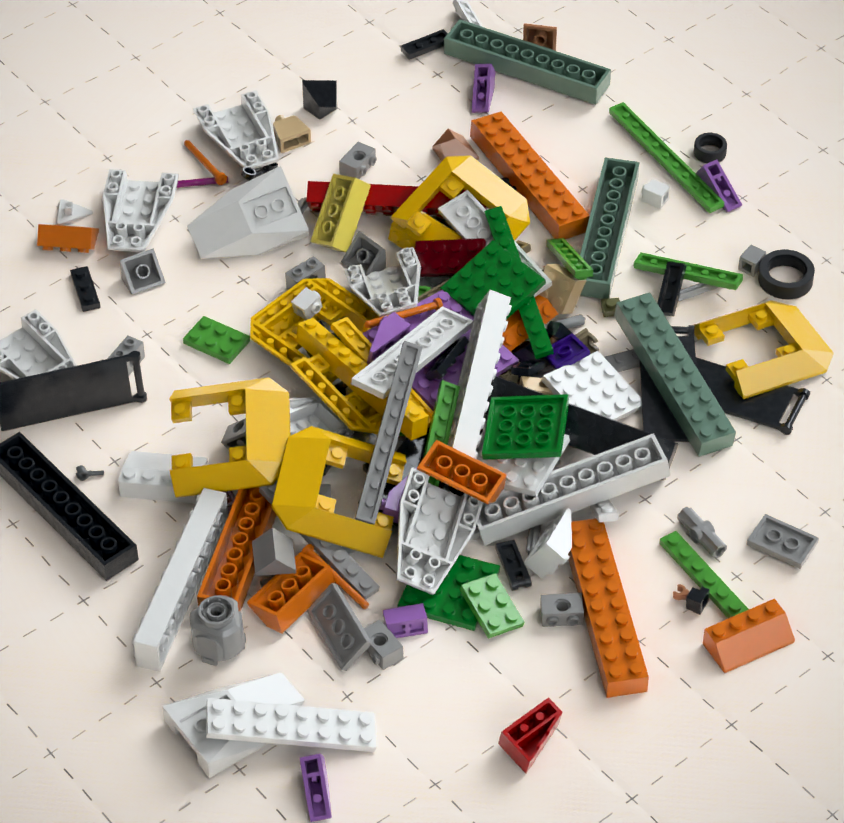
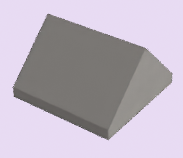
(367, 253)
(141, 271)
(273, 554)

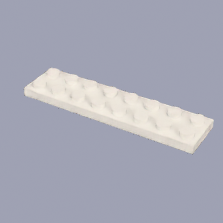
(469, 221)
(433, 334)
(290, 725)

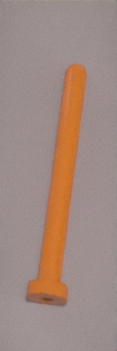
(220, 177)
(436, 304)
(309, 550)

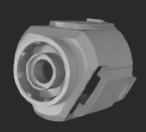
(217, 629)

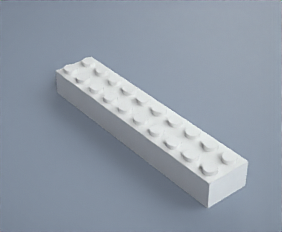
(479, 372)
(575, 488)
(180, 580)

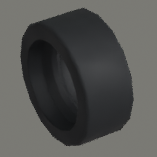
(710, 139)

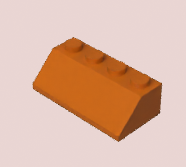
(515, 331)
(463, 472)
(290, 595)
(748, 635)

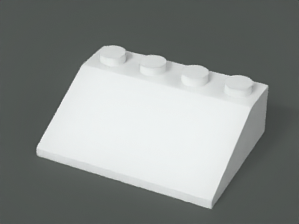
(148, 477)

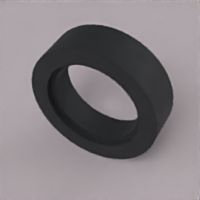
(781, 289)

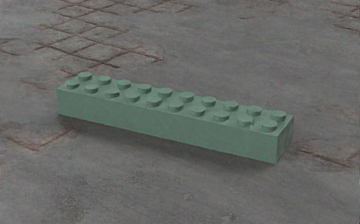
(528, 61)
(608, 224)
(674, 374)

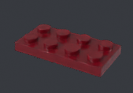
(446, 256)

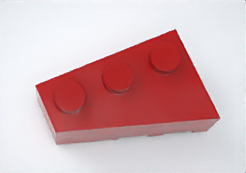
(530, 733)

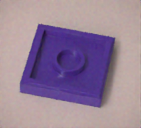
(567, 352)

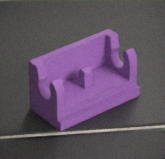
(406, 620)

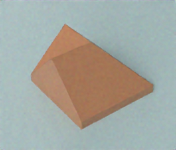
(540, 35)
(453, 145)

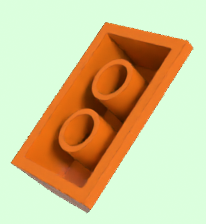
(67, 237)

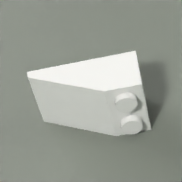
(552, 546)

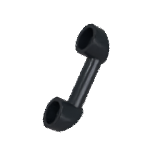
(249, 173)

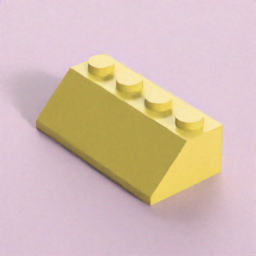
(340, 212)

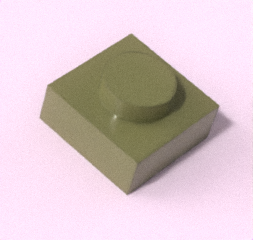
(608, 306)

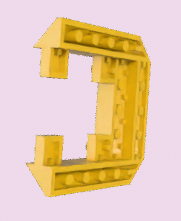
(451, 178)
(277, 323)
(799, 360)
(350, 408)
(266, 436)
(312, 514)

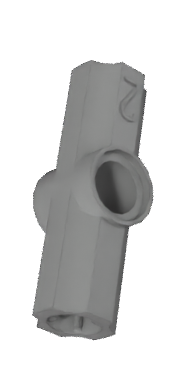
(702, 532)

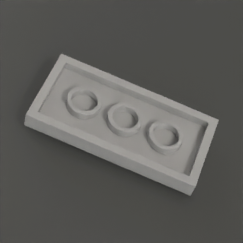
(339, 627)

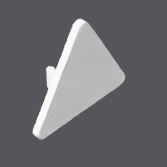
(71, 212)

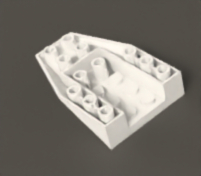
(250, 219)
(189, 719)

